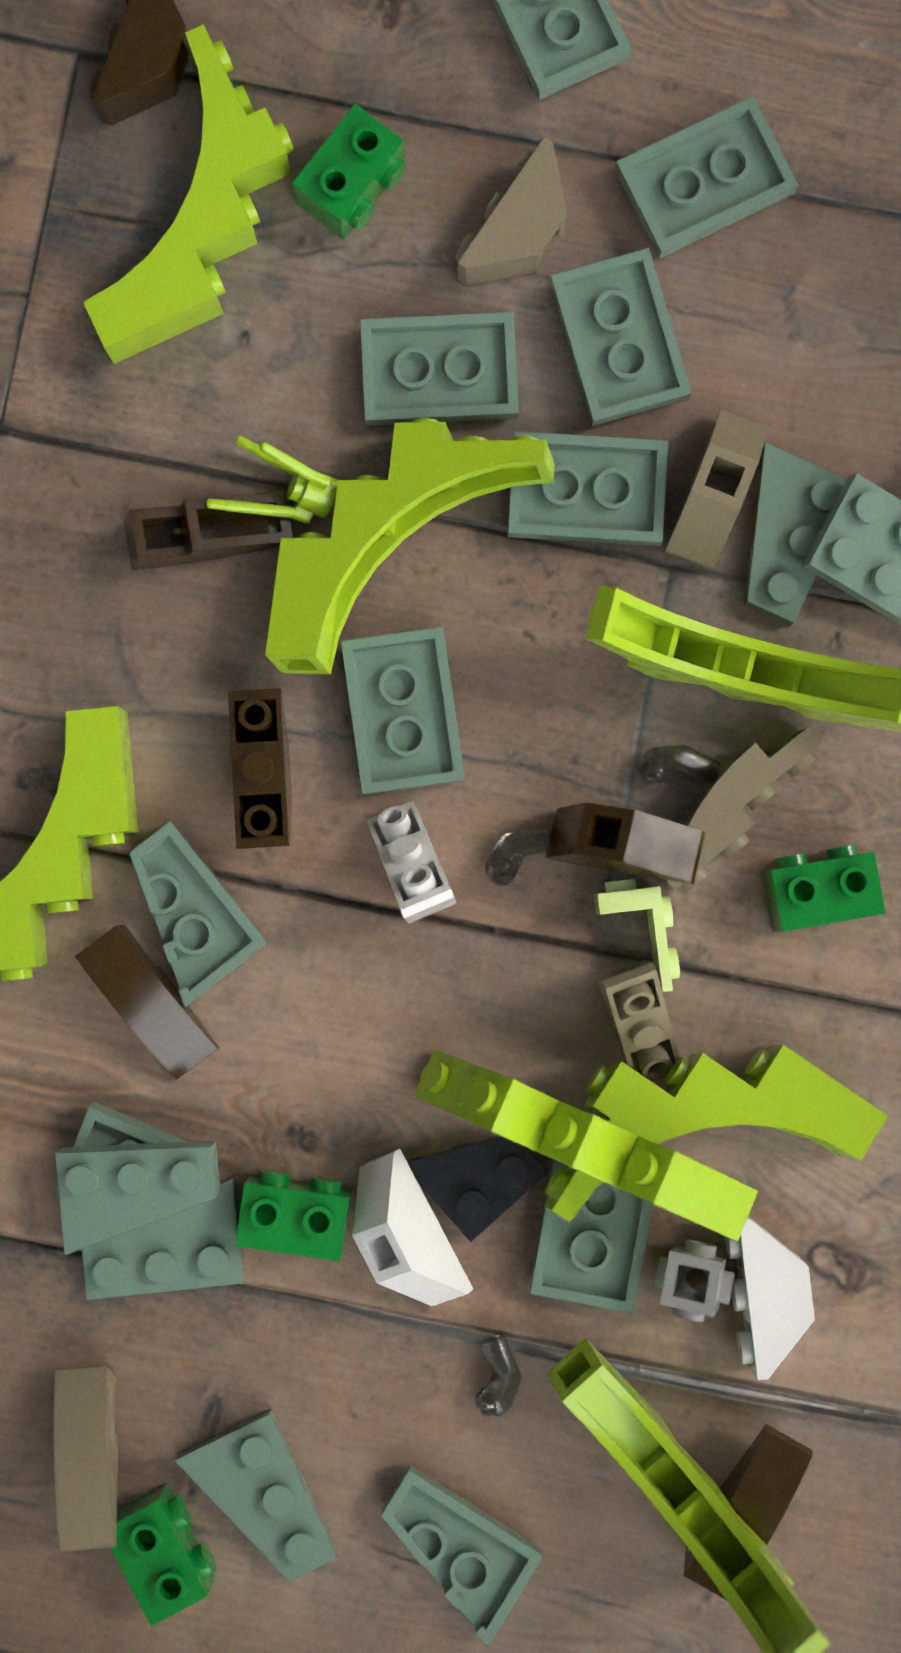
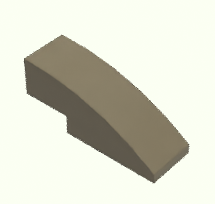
(85, 1458)

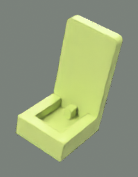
(625, 897)

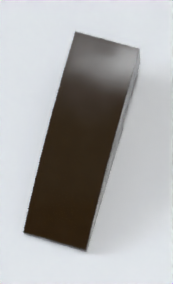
(200, 534)
(146, 1001)
(759, 1490)

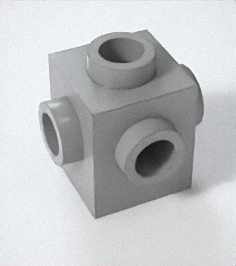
(677, 1292)

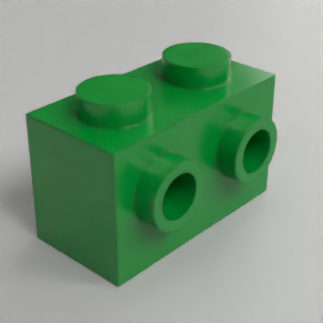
(350, 172)
(824, 890)
(294, 1215)
(162, 1554)

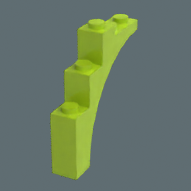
(177, 280)
(371, 518)
(744, 667)
(91, 802)
(779, 1094)
(587, 1143)
(689, 1501)

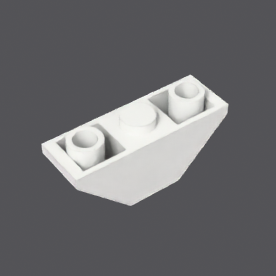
(410, 862)
(403, 1235)
(773, 1298)

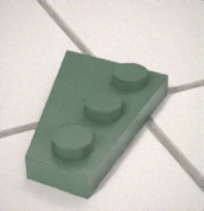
(789, 515)
(195, 914)
(130, 1186)
(171, 1253)
(263, 1493)
(464, 1549)

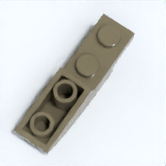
(740, 783)

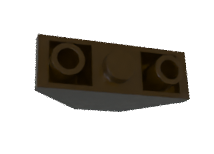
(143, 60)
(260, 768)
(625, 842)

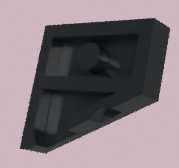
(478, 1180)

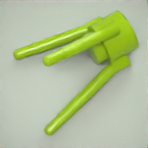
(308, 488)

